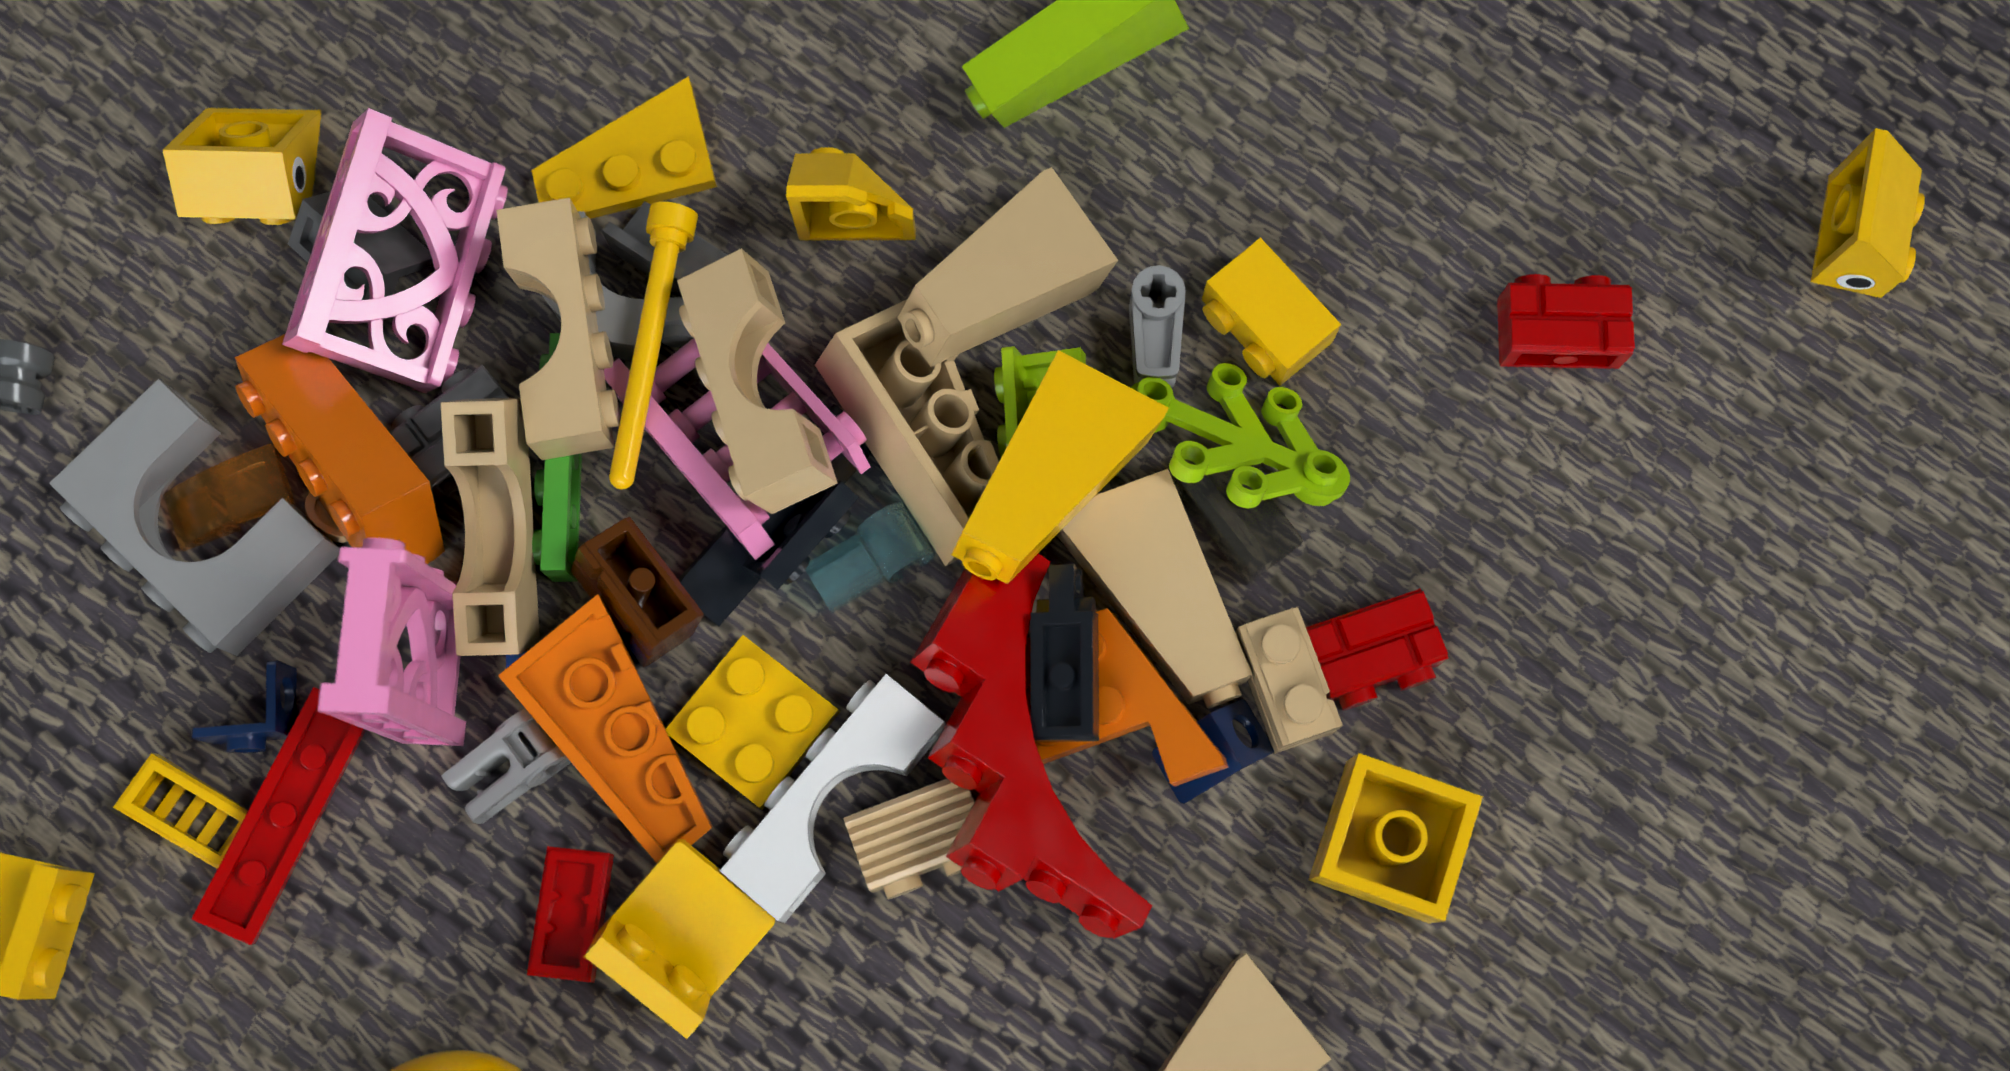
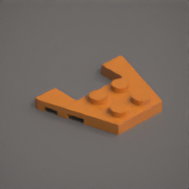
(1138, 697)

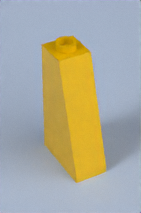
(1057, 461)

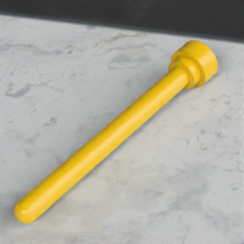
(669, 230)

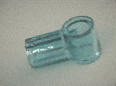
(877, 553)

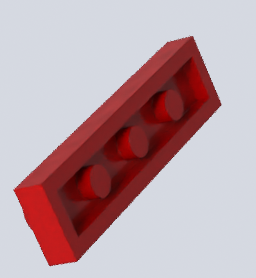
(279, 823)

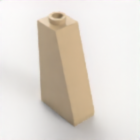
(1008, 272)
(1155, 577)
(1245, 1029)

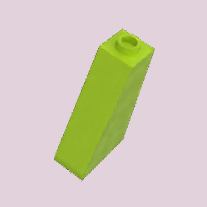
(1065, 50)

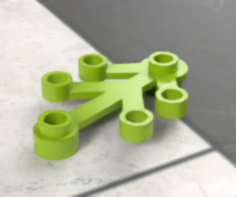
(1303, 469)

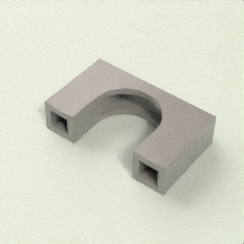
(119, 491)

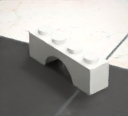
(779, 857)

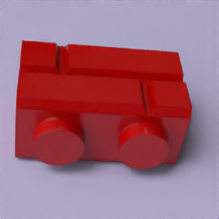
(1565, 323)
(1378, 647)

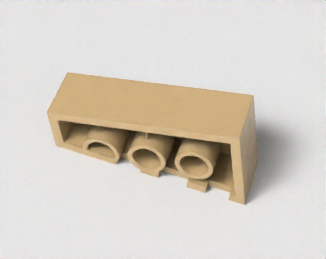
(914, 423)

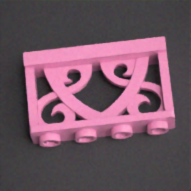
(327, 297)
(370, 690)

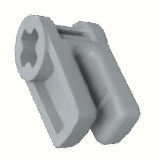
(1156, 331)
(532, 761)

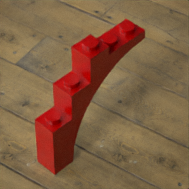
(990, 746)

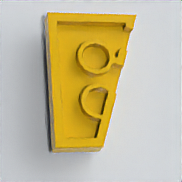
(638, 158)

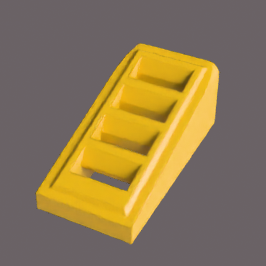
(145, 784)

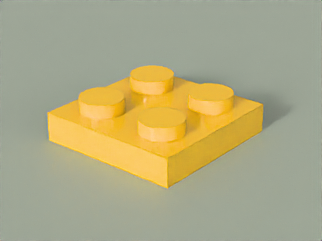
(752, 721)

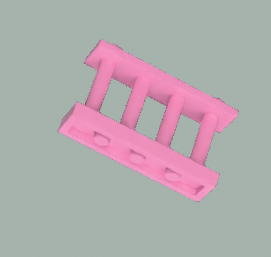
(709, 471)

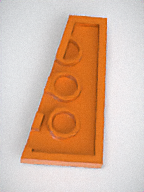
(603, 720)

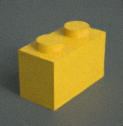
(1268, 313)

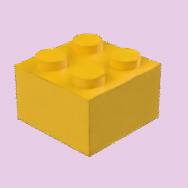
(1396, 838)

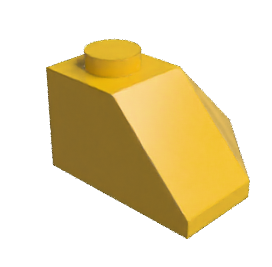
(844, 199)

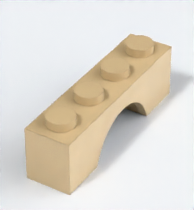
(732, 318)
(567, 399)
(497, 584)

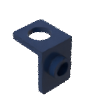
(279, 720)
(1220, 730)

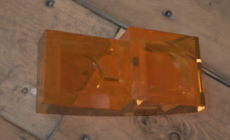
(227, 495)

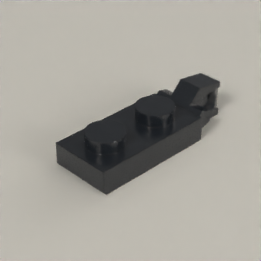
(1065, 661)

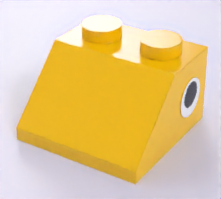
(244, 164)
(1869, 218)

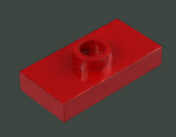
(569, 913)

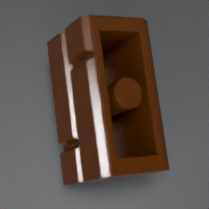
(637, 590)

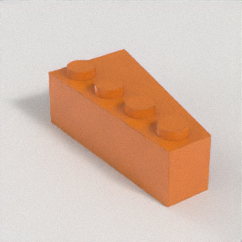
(339, 448)

